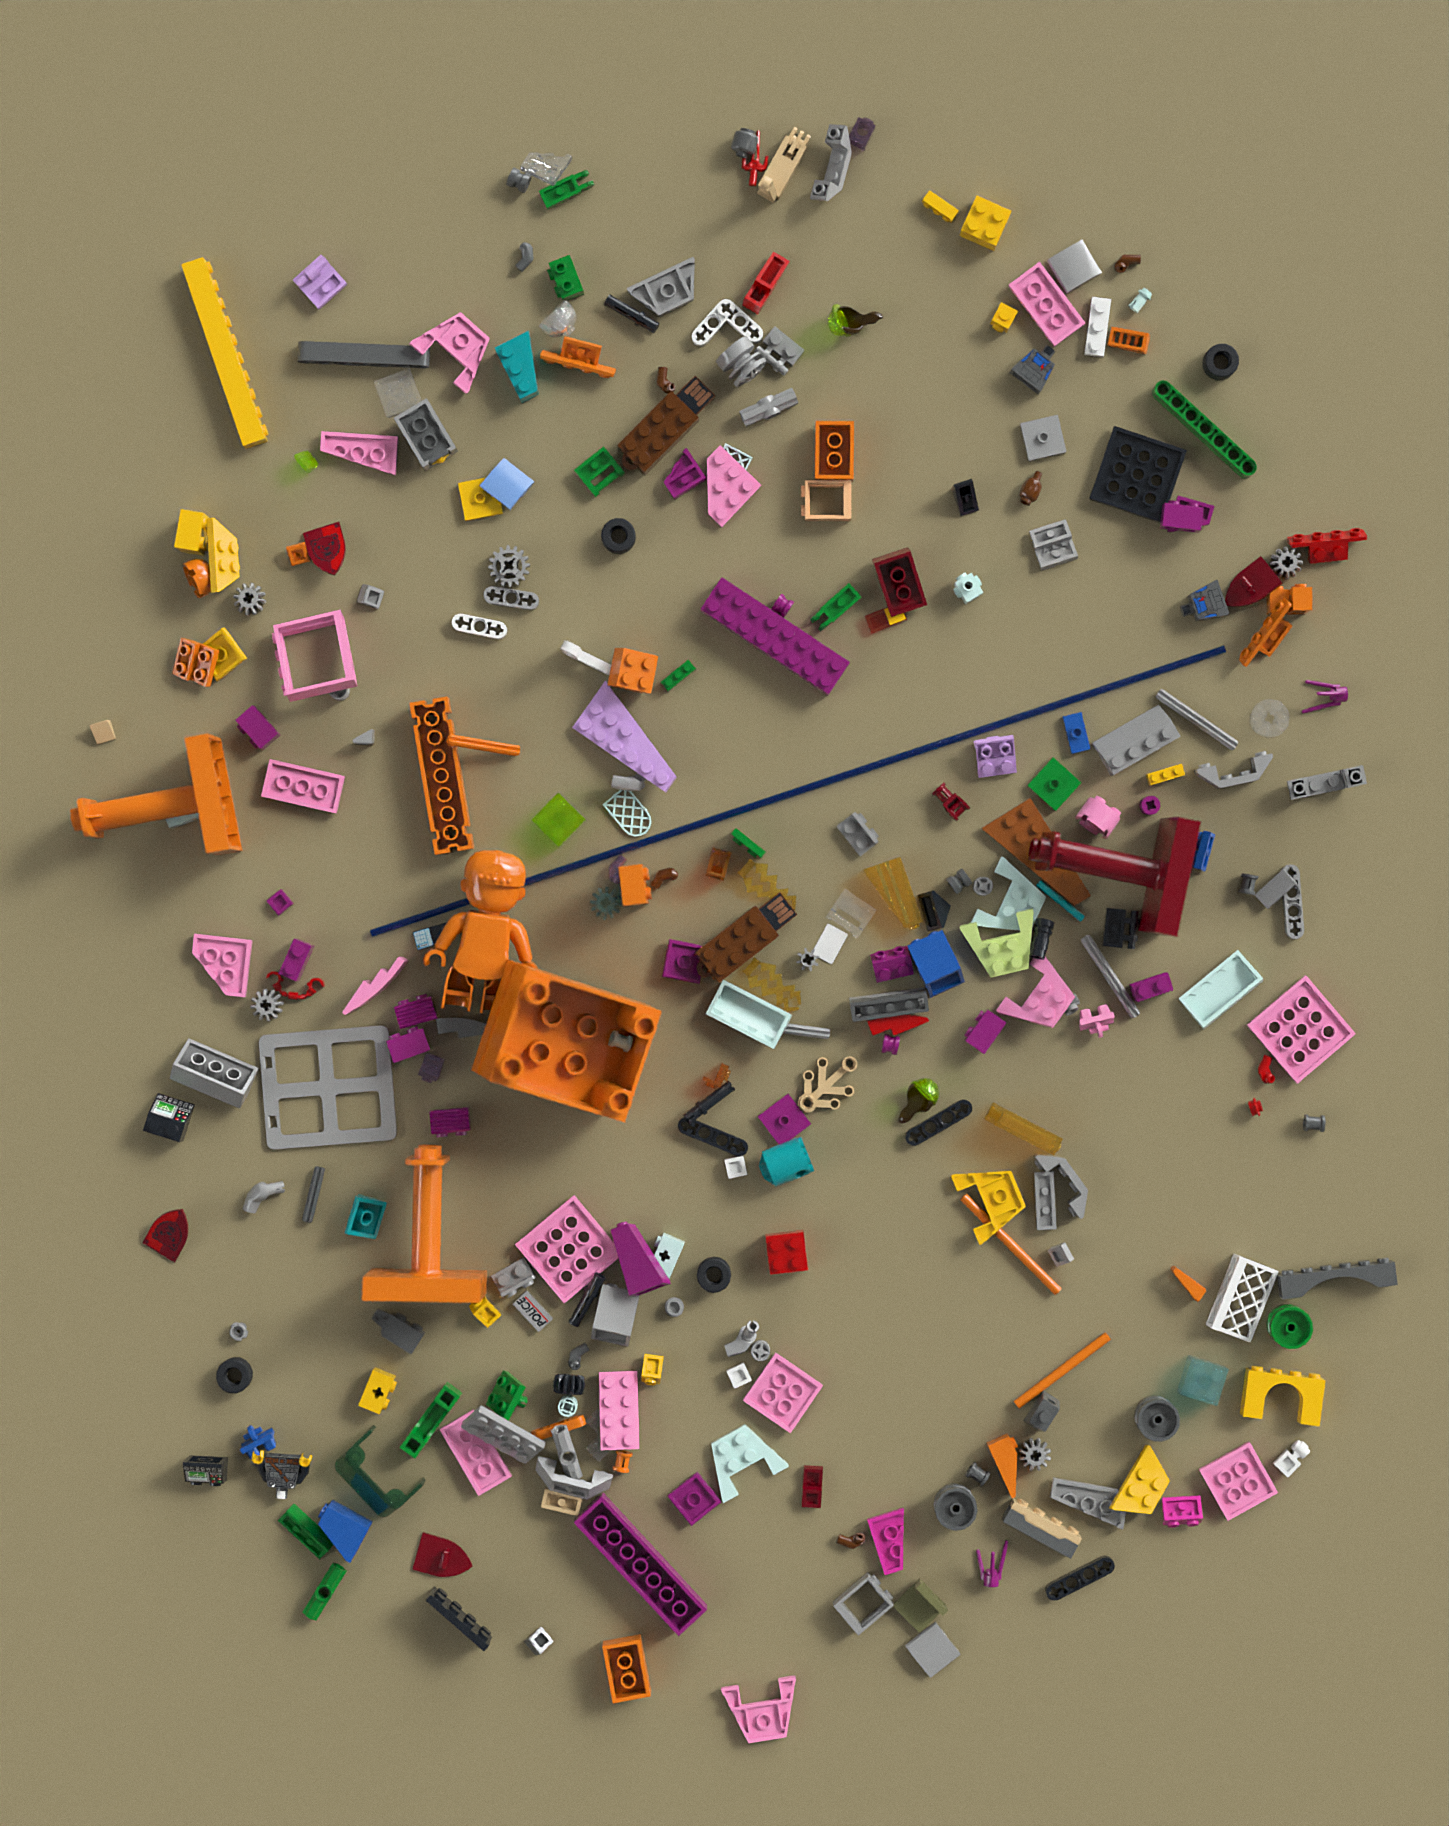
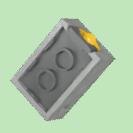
(425, 434)

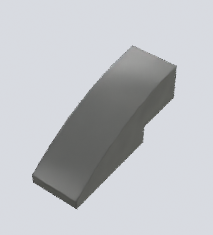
(465, 1026)

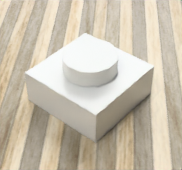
(735, 1167)
(739, 1375)

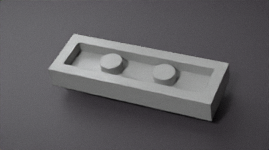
(1045, 1200)

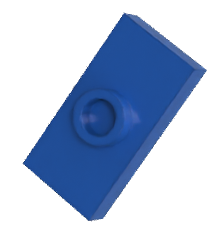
(1076, 732)

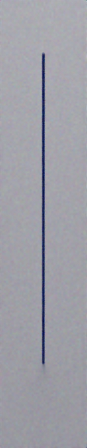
(818, 784)

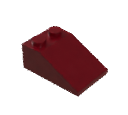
(899, 581)

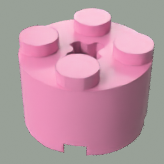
(1098, 817)

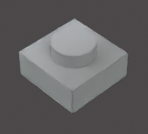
(1060, 1254)

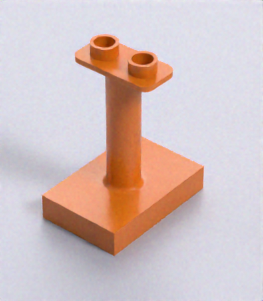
(208, 796)
(425, 1279)

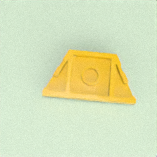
(222, 556)
(1142, 1485)

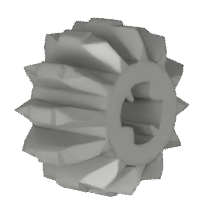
(1290, 569)
(243, 596)
(263, 1010)
(1041, 1456)

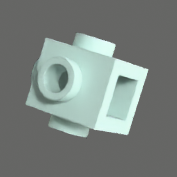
(967, 594)

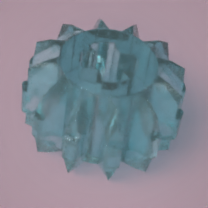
(610, 908)

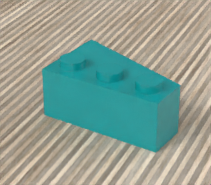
(518, 363)

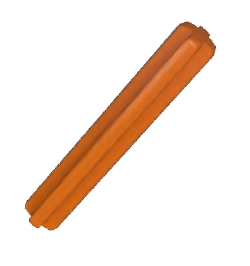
(483, 745)

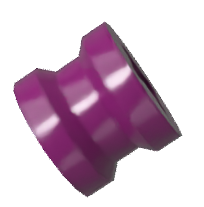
(782, 605)
(1149, 808)
(890, 1044)

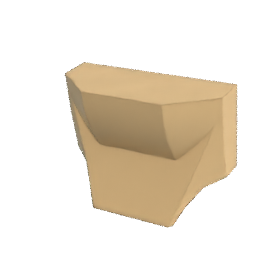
(561, 1502)

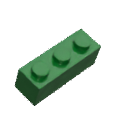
(678, 675)

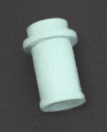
(1143, 296)

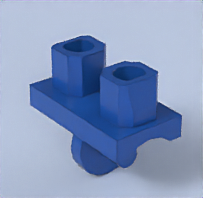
(265, 1438)

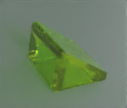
(306, 461)

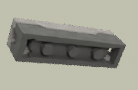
(889, 1004)

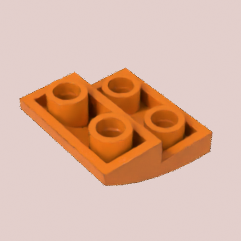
(195, 662)

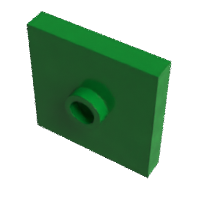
(1054, 784)

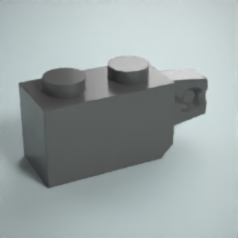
(399, 1330)

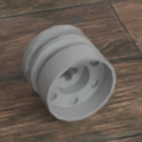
(739, 359)

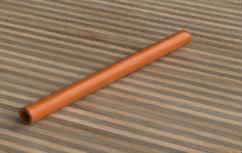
(1013, 1246)

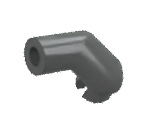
(575, 1356)

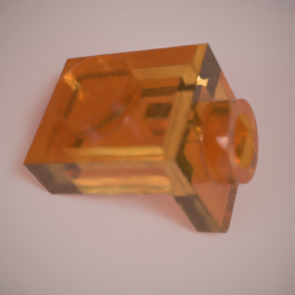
(723, 1074)

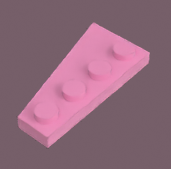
(365, 449)

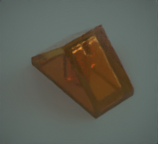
(718, 864)

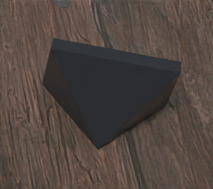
(934, 910)

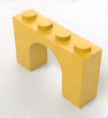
(1259, 1381)

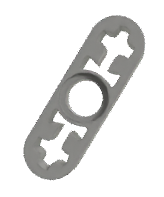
(496, 601)

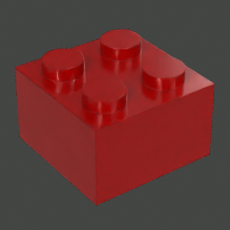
(786, 1252)

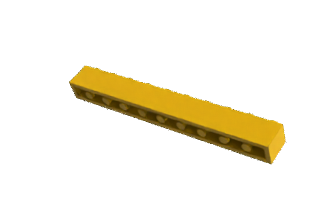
(224, 352)

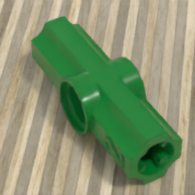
(318, 1600)

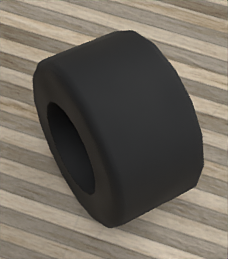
(1220, 349)
(618, 548)
(718, 1263)
(231, 1387)

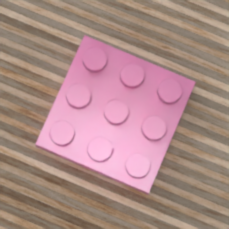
(782, 1392)
(1238, 1481)

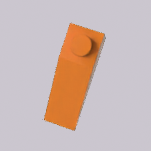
(1006, 1460)

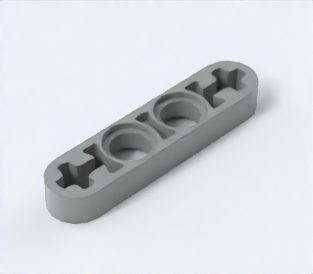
(1295, 901)

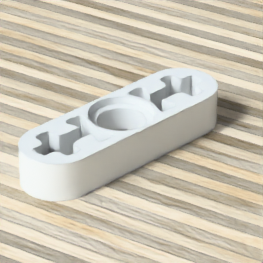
(464, 628)

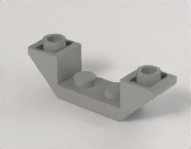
(839, 141)
(1258, 764)
(1326, 782)
(1077, 1203)
(574, 1487)

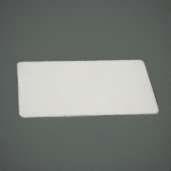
(830, 943)

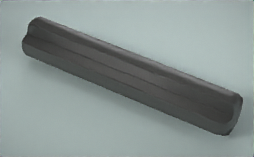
(313, 1194)

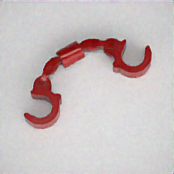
(294, 995)

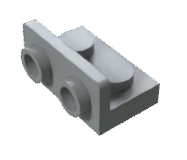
(857, 833)
(513, 1277)

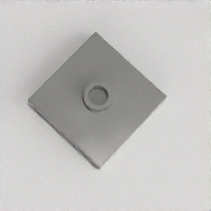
(1043, 438)

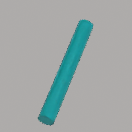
(1059, 900)

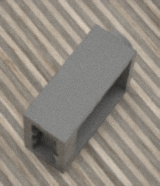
(844, 1611)

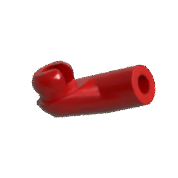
(1264, 1071)

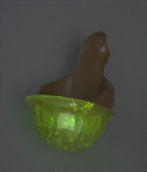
(848, 321)
(921, 1097)

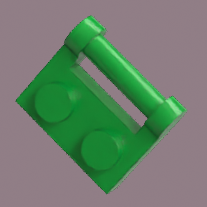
(596, 466)

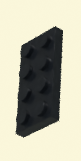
(464, 1622)

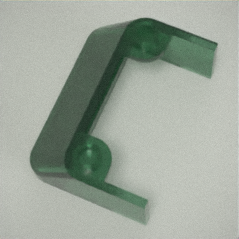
(350, 1470)

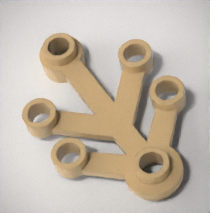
(825, 1086)

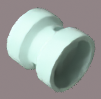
(568, 1402)

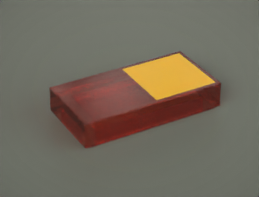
(881, 620)

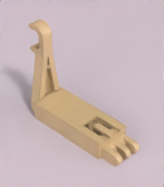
(783, 166)

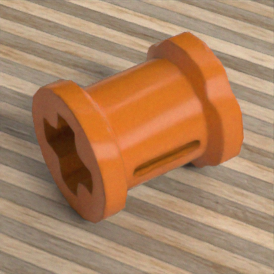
(622, 1461)

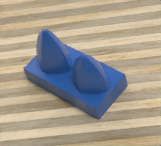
(1204, 846)

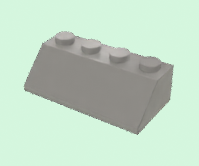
(1136, 740)
(213, 1073)

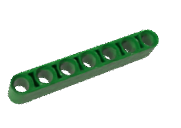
(1194, 427)

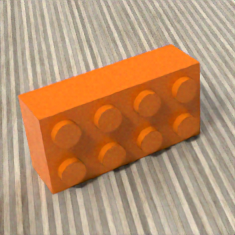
(634, 885)

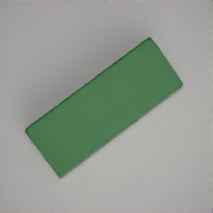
(306, 1531)

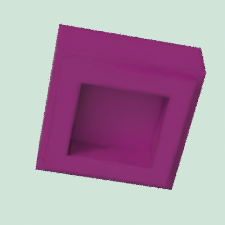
(280, 902)

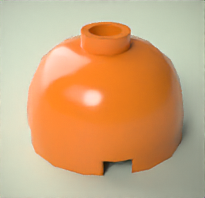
(198, 575)

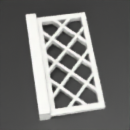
(1229, 1288)

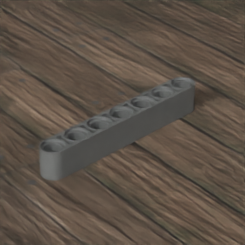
(361, 354)

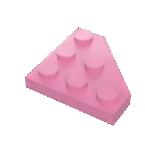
(727, 486)
(225, 961)

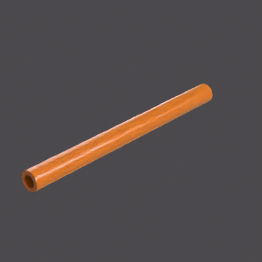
(1062, 1370)

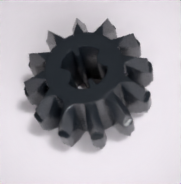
(569, 1384)

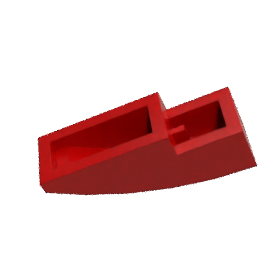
(765, 283)
(896, 1024)

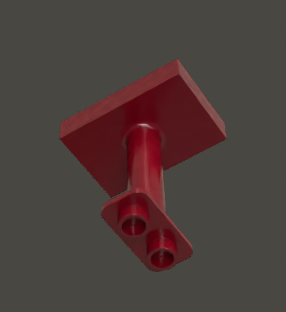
(1163, 875)

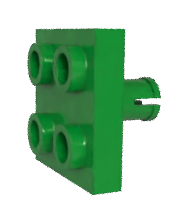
(506, 1395)

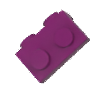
(892, 964)

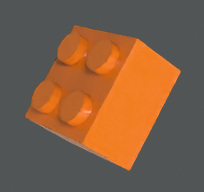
(632, 670)

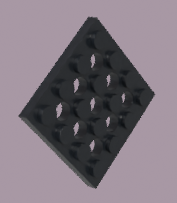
(1137, 443)

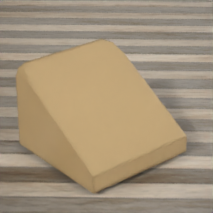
(103, 731)

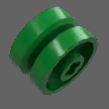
(1278, 1323)

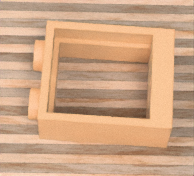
(805, 492)

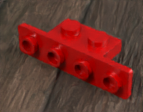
(1327, 546)

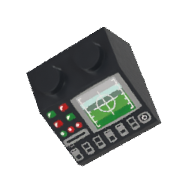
(169, 1117)
(205, 1470)

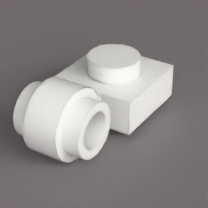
(1288, 1462)

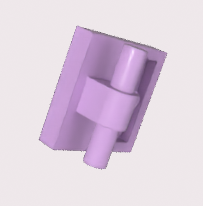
(320, 282)
(995, 756)

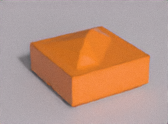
(298, 553)

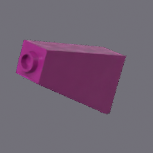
(637, 1261)

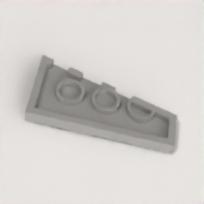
(1088, 1498)

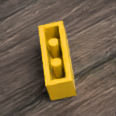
(940, 207)
(1165, 774)

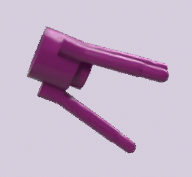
(1337, 694)
(991, 1576)

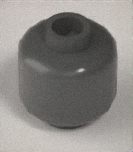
(744, 142)

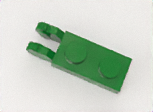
(565, 189)
(837, 605)

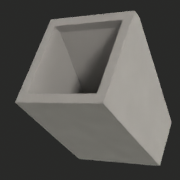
(614, 1315)

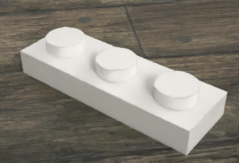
(1097, 327)

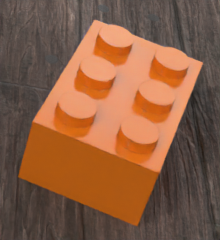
(834, 450)
(626, 1668)

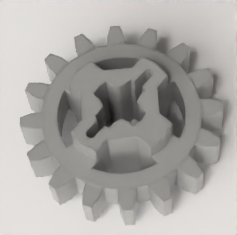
(517, 556)

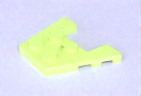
(1006, 952)

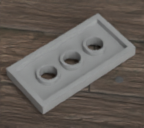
(503, 1434)

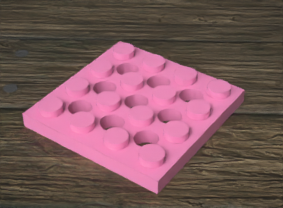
(1275, 1013)
(540, 1260)

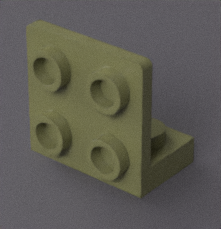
(920, 1605)

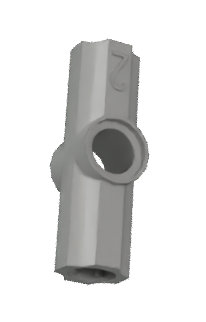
(768, 407)
(564, 1444)

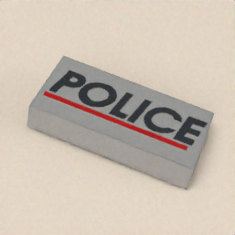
(532, 1311)

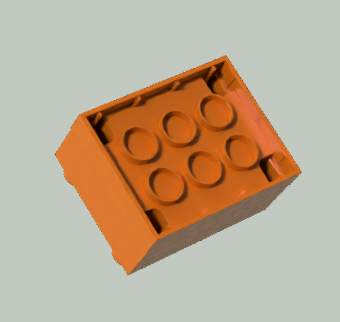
(554, 1039)

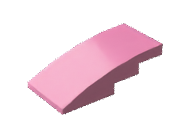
(369, 990)

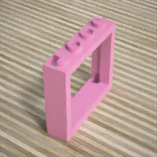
(307, 624)

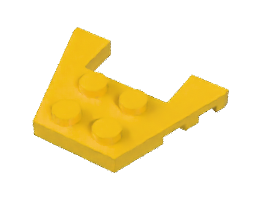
(999, 1196)

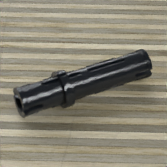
(632, 314)
(702, 1107)
(596, 1281)

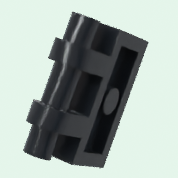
(1114, 928)

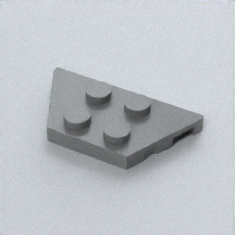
(667, 289)

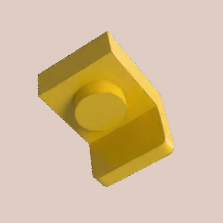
(1003, 318)
(485, 1312)
(652, 1369)

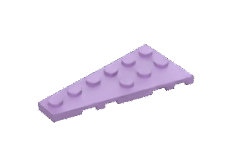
(616, 732)

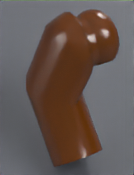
(1125, 260)
(662, 381)
(664, 874)
(853, 1541)

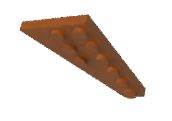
(1015, 832)

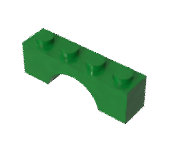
(431, 1420)

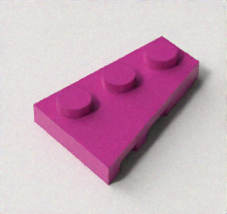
(888, 1538)

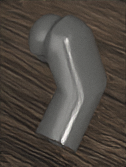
(527, 256)

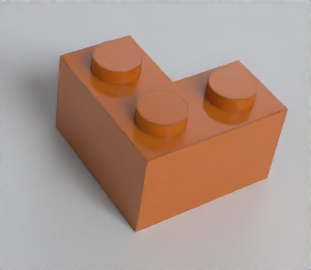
(1298, 596)

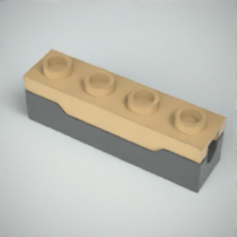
(1041, 1528)

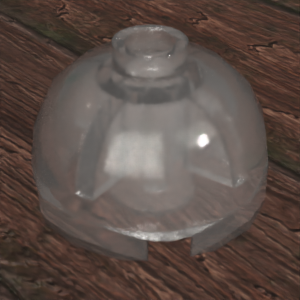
(560, 320)

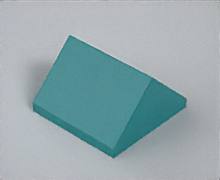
(365, 1217)

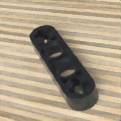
(940, 1125)
(711, 1139)
(1081, 1580)

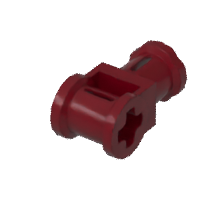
(952, 801)

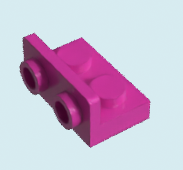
(1182, 1511)

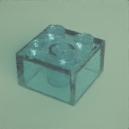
(1202, 1380)

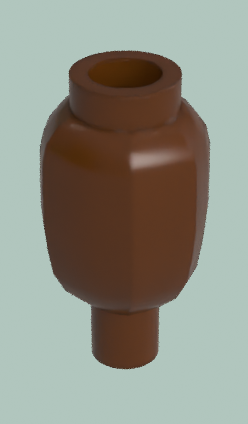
(1031, 489)

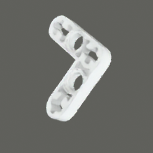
(723, 318)
(575, 652)

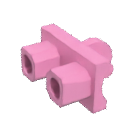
(1097, 1023)

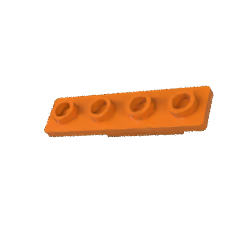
(579, 355)
(1270, 634)

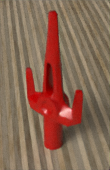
(754, 165)

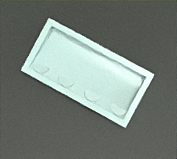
(1221, 989)
(748, 1014)

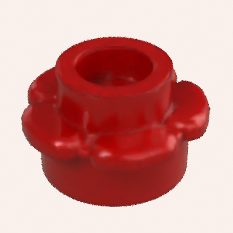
(1255, 1107)

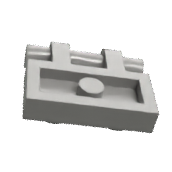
(783, 346)

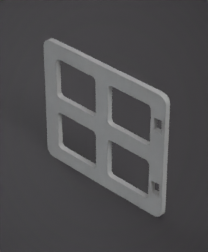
(328, 1087)

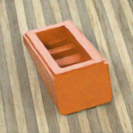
(1142, 350)
(1193, 1288)

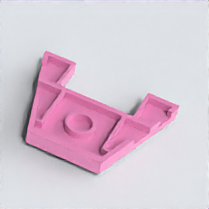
(459, 339)
(1046, 1001)
(765, 1718)

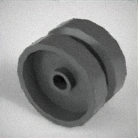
(1162, 1428)
(964, 1513)

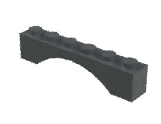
(1297, 1284)

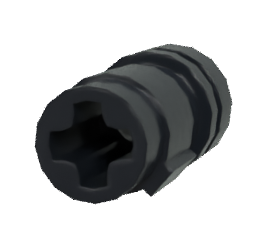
(1041, 938)

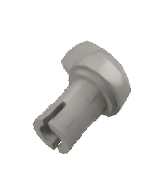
(633, 783)
(260, 1193)
(744, 1339)

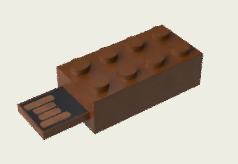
(664, 426)
(743, 938)

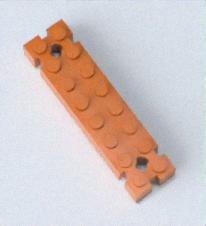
(441, 776)

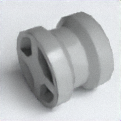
(979, 886)
(759, 1353)

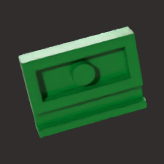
(753, 849)

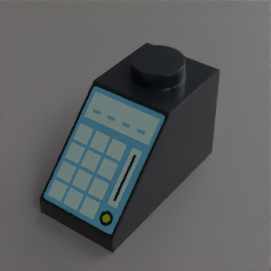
(428, 936)

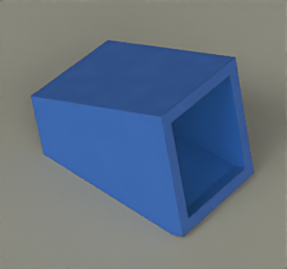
(936, 963)
(344, 1528)

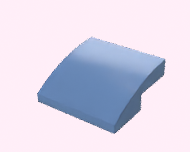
(506, 484)

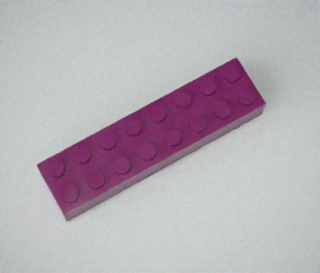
(774, 636)
(640, 1564)

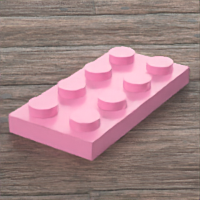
(1046, 304)
(303, 786)
(618, 1410)
(478, 1459)

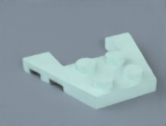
(1019, 896)
(738, 1451)

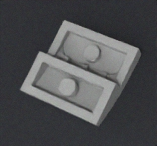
(1074, 266)
(1053, 544)
(932, 1649)

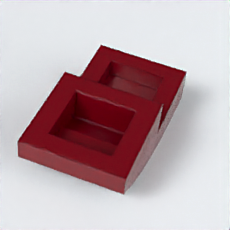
(812, 1486)

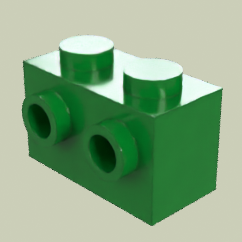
(566, 278)

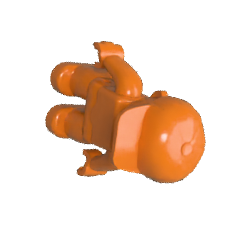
(492, 886)

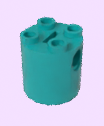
(785, 1162)

